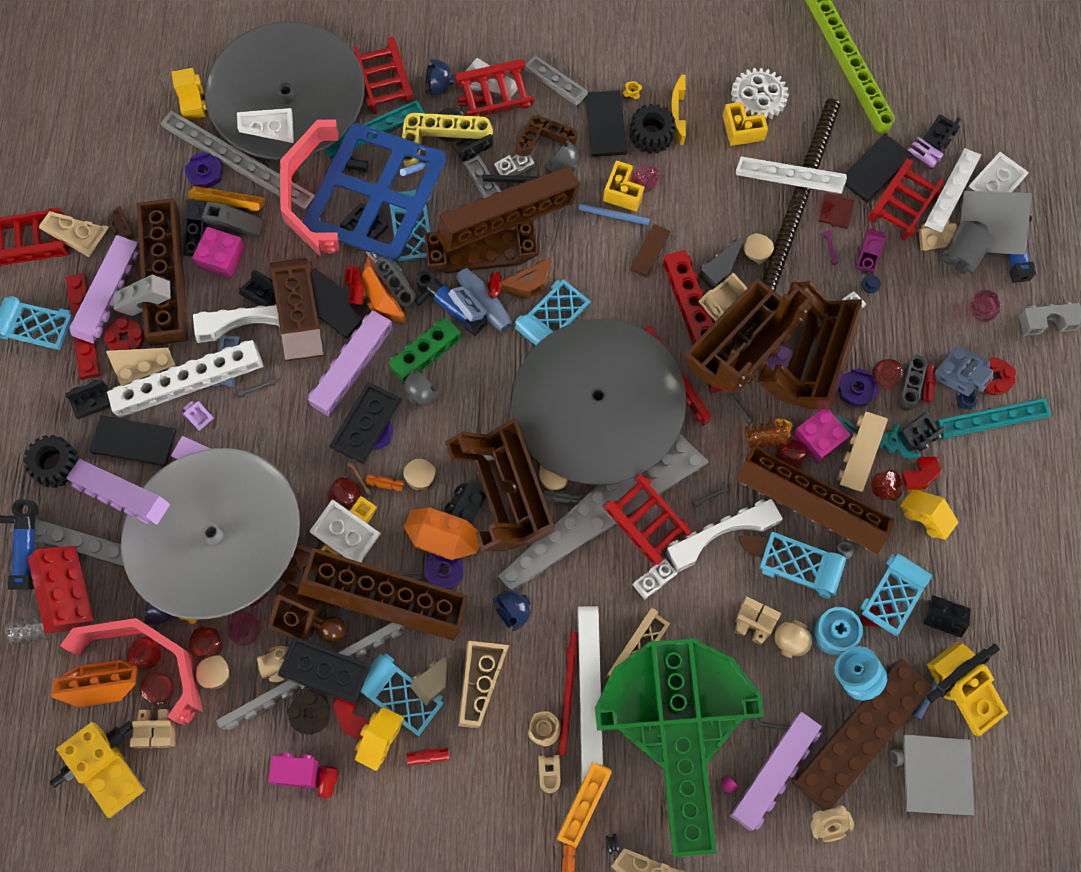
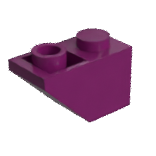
(870, 250)

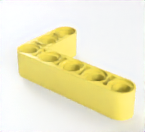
(438, 129)

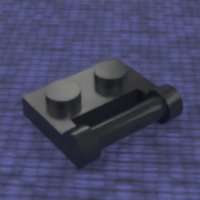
(376, 229)

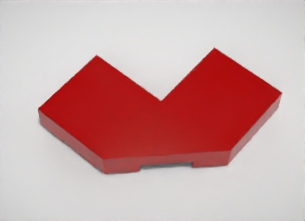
(354, 278)
(928, 471)
(350, 723)

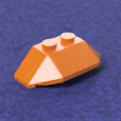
(379, 295)
(441, 533)
(95, 683)

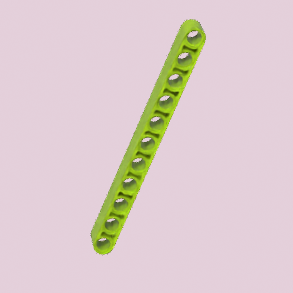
(852, 64)

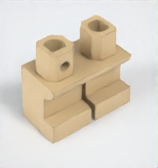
(764, 624)
(153, 733)

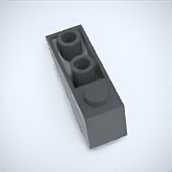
(232, 220)
(720, 267)

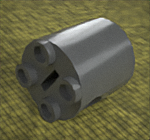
(967, 246)

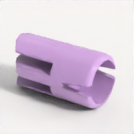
(930, 156)

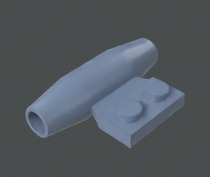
(475, 301)

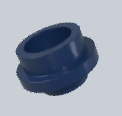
(871, 284)
(967, 402)

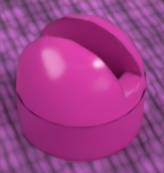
(729, 785)

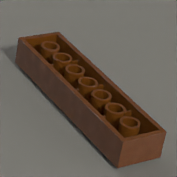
(505, 208)
(162, 256)
(815, 500)
(383, 594)
(862, 736)

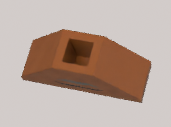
(528, 281)

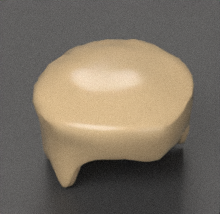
(758, 248)
(419, 474)
(551, 480)
(212, 672)
(544, 728)

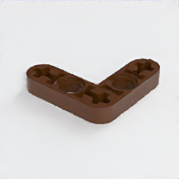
(539, 130)

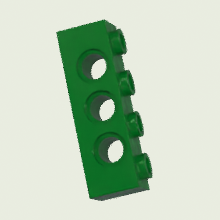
(436, 348)

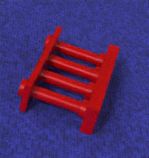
(394, 64)
(498, 72)
(897, 185)
(35, 251)
(628, 523)

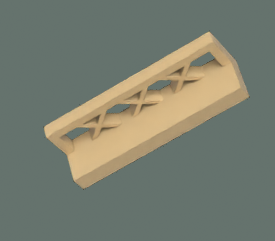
(640, 633)

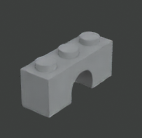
(150, 289)
(1066, 316)

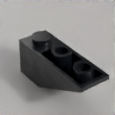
(194, 226)

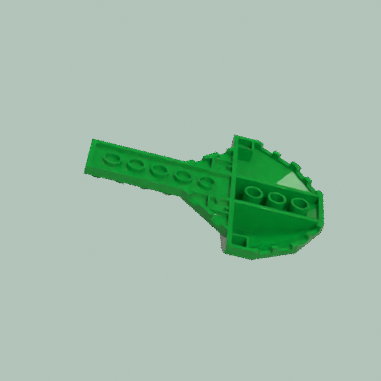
(679, 709)

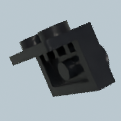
(940, 132)
(470, 148)
(259, 290)
(89, 398)
(920, 432)
(465, 502)
(947, 616)

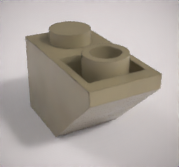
(432, 682)

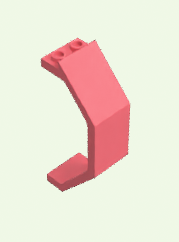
(320, 131)
(190, 700)

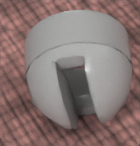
(846, 549)
(897, 757)

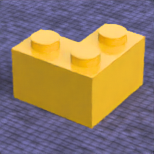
(189, 93)
(741, 128)
(620, 190)
(931, 512)
(378, 737)

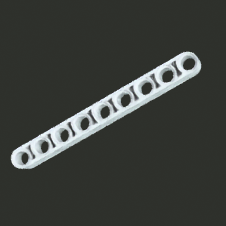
(589, 686)

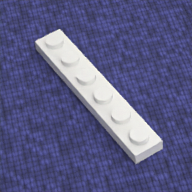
(791, 174)
(952, 190)

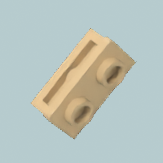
(934, 239)

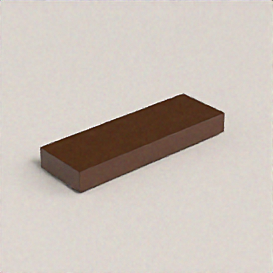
(650, 250)

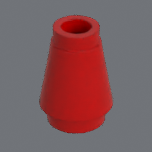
(326, 781)

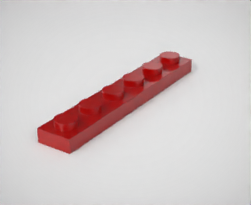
(85, 351)
(699, 410)

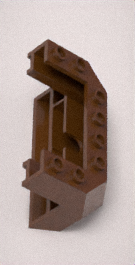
(819, 353)
(731, 358)
(509, 486)

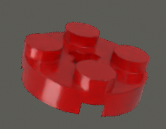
(120, 327)
(1006, 375)

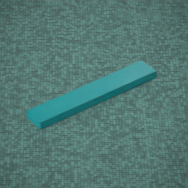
(385, 123)
(994, 418)

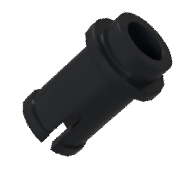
(356, 164)

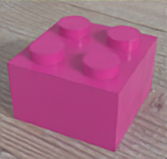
(218, 252)
(821, 435)
(293, 771)

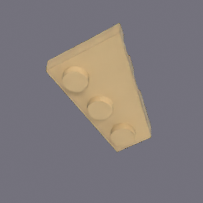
(75, 233)
(139, 363)
(633, 862)

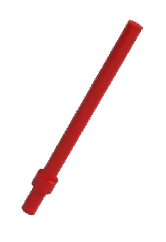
(572, 653)

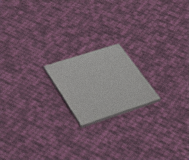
(1004, 215)
(938, 775)

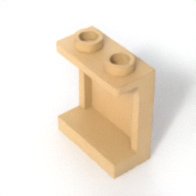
(722, 296)

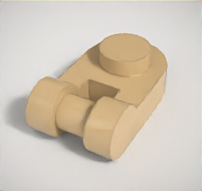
(549, 781)

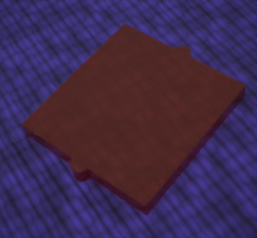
(836, 211)

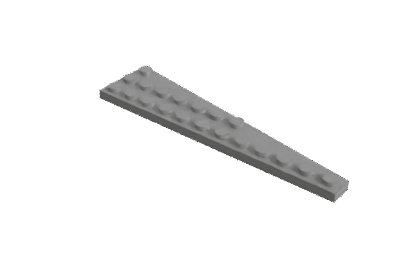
(590, 519)

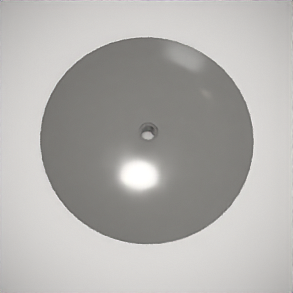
(206, 576)

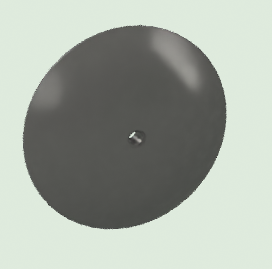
(280, 59)
(605, 437)

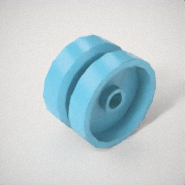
(842, 620)
(860, 673)

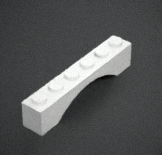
(213, 325)
(759, 518)

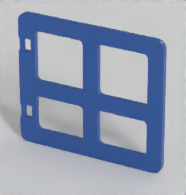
(378, 193)

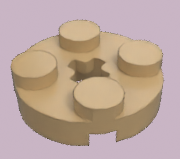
(831, 824)

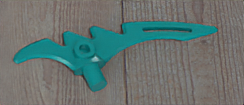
(890, 439)

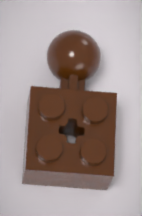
(299, 617)

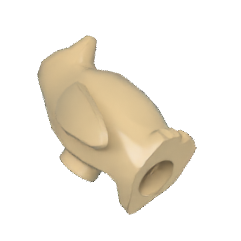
(271, 663)

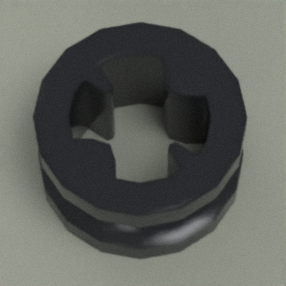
(612, 844)

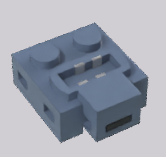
(964, 371)

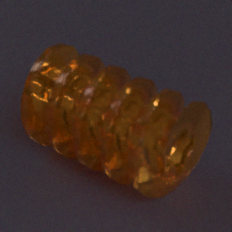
(768, 435)

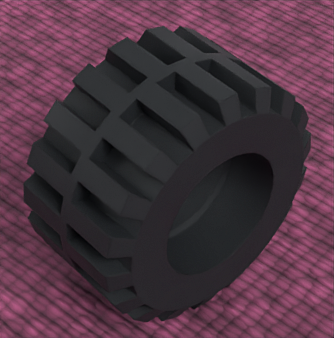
(656, 117)
(41, 451)

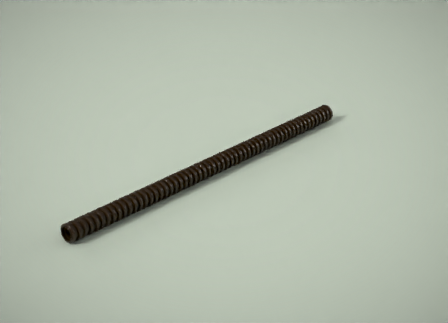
(798, 200)

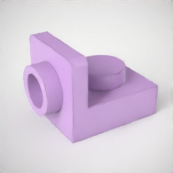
(197, 414)

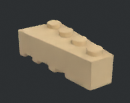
(863, 451)
(480, 674)

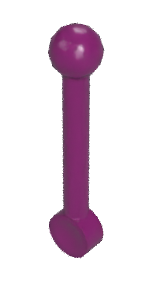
(827, 234)

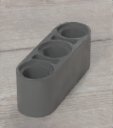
(387, 276)
(908, 389)

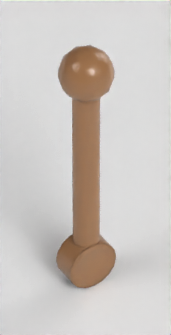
(351, 465)

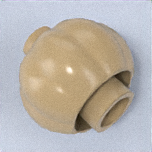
(793, 639)

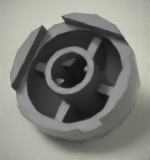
(564, 158)
(420, 389)

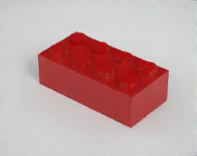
(60, 589)

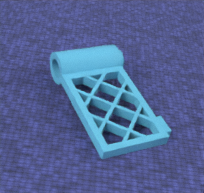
(397, 210)
(11, 318)
(535, 329)
(828, 571)
(907, 576)
(379, 675)

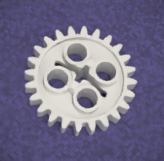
(760, 93)

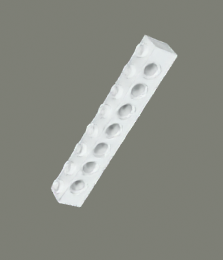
(214, 374)

